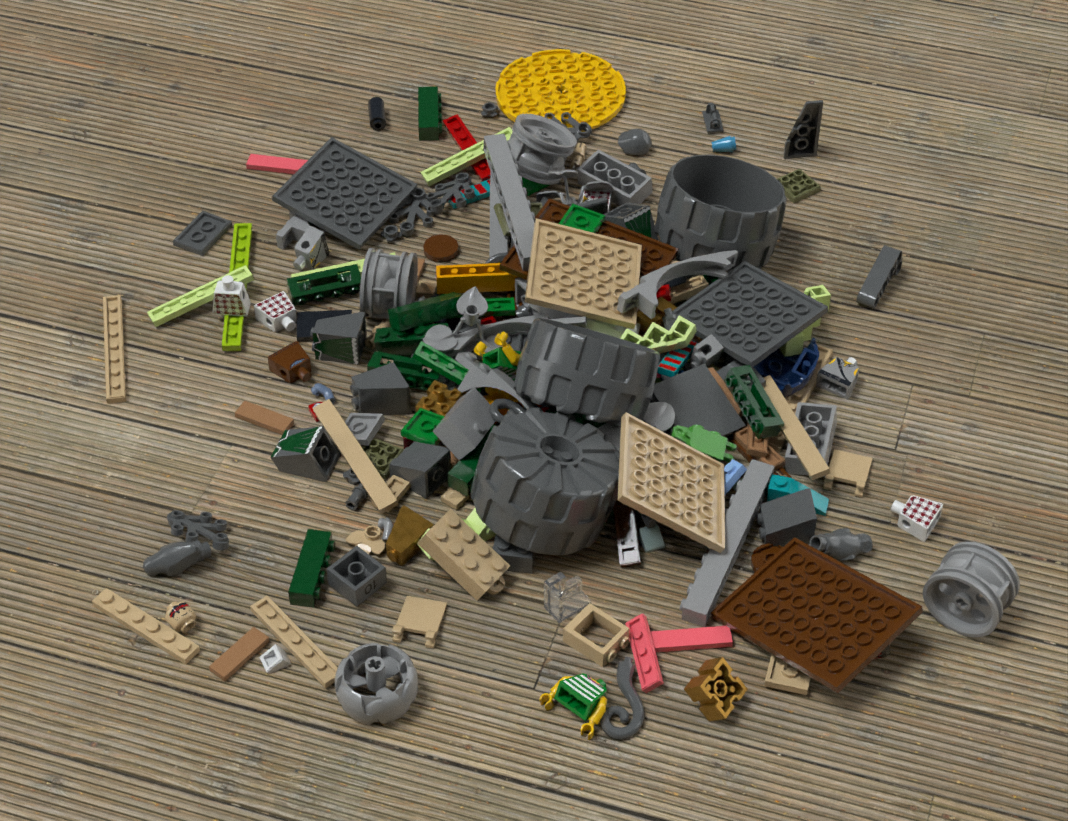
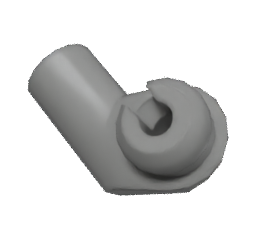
(387, 525)

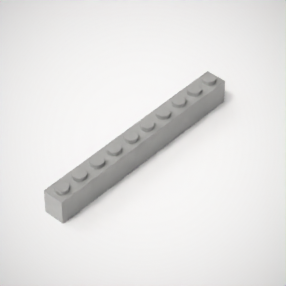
(511, 194)
(715, 565)

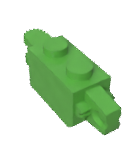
(705, 441)

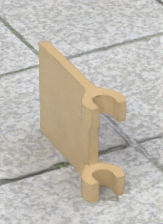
(849, 469)
(420, 617)

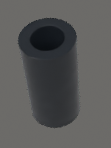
(376, 113)

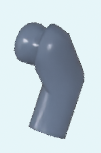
(325, 391)

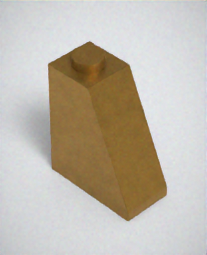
(405, 535)

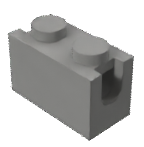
(706, 352)

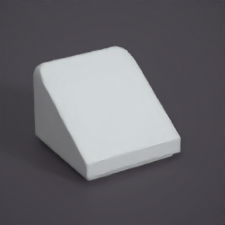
(275, 659)

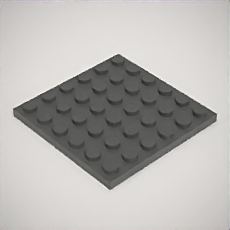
(345, 193)
(750, 313)

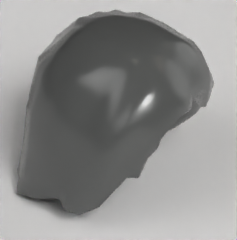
(635, 142)

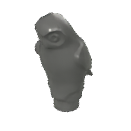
(842, 544)
(176, 558)

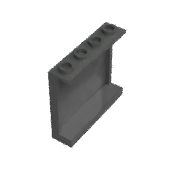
(698, 401)

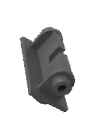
(712, 119)

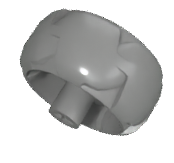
(379, 664)

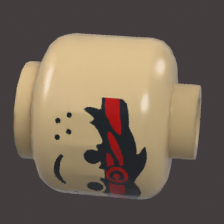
(180, 616)

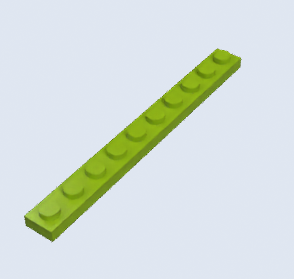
(239, 257)

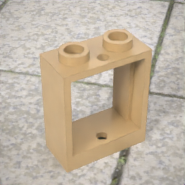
(601, 656)

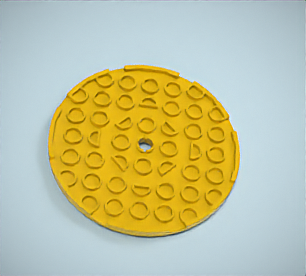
(587, 82)

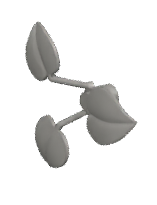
(591, 186)
(471, 306)
(659, 415)

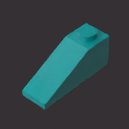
(783, 486)

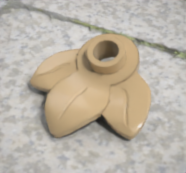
(368, 540)

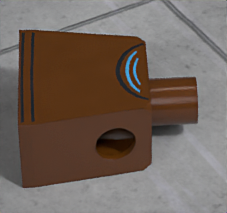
(291, 363)

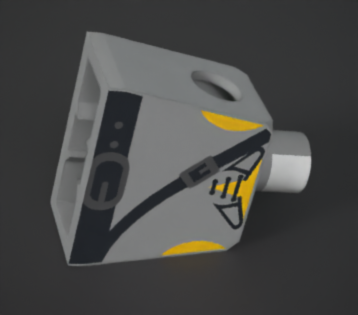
(311, 249)
(839, 376)

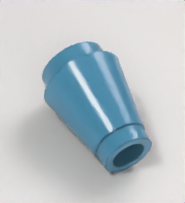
(724, 145)

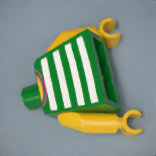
(501, 357)
(581, 696)

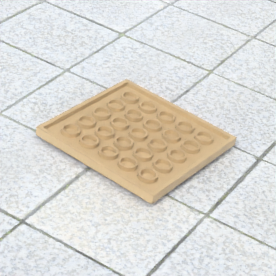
(582, 272)
(671, 482)

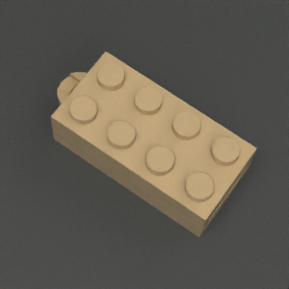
(465, 555)

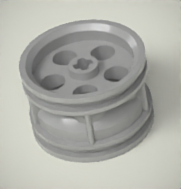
(540, 147)
(387, 282)
(956, 586)

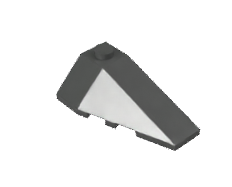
(805, 132)

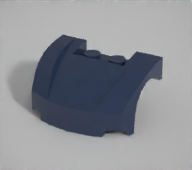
(790, 372)

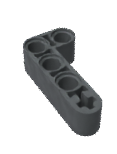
(887, 264)

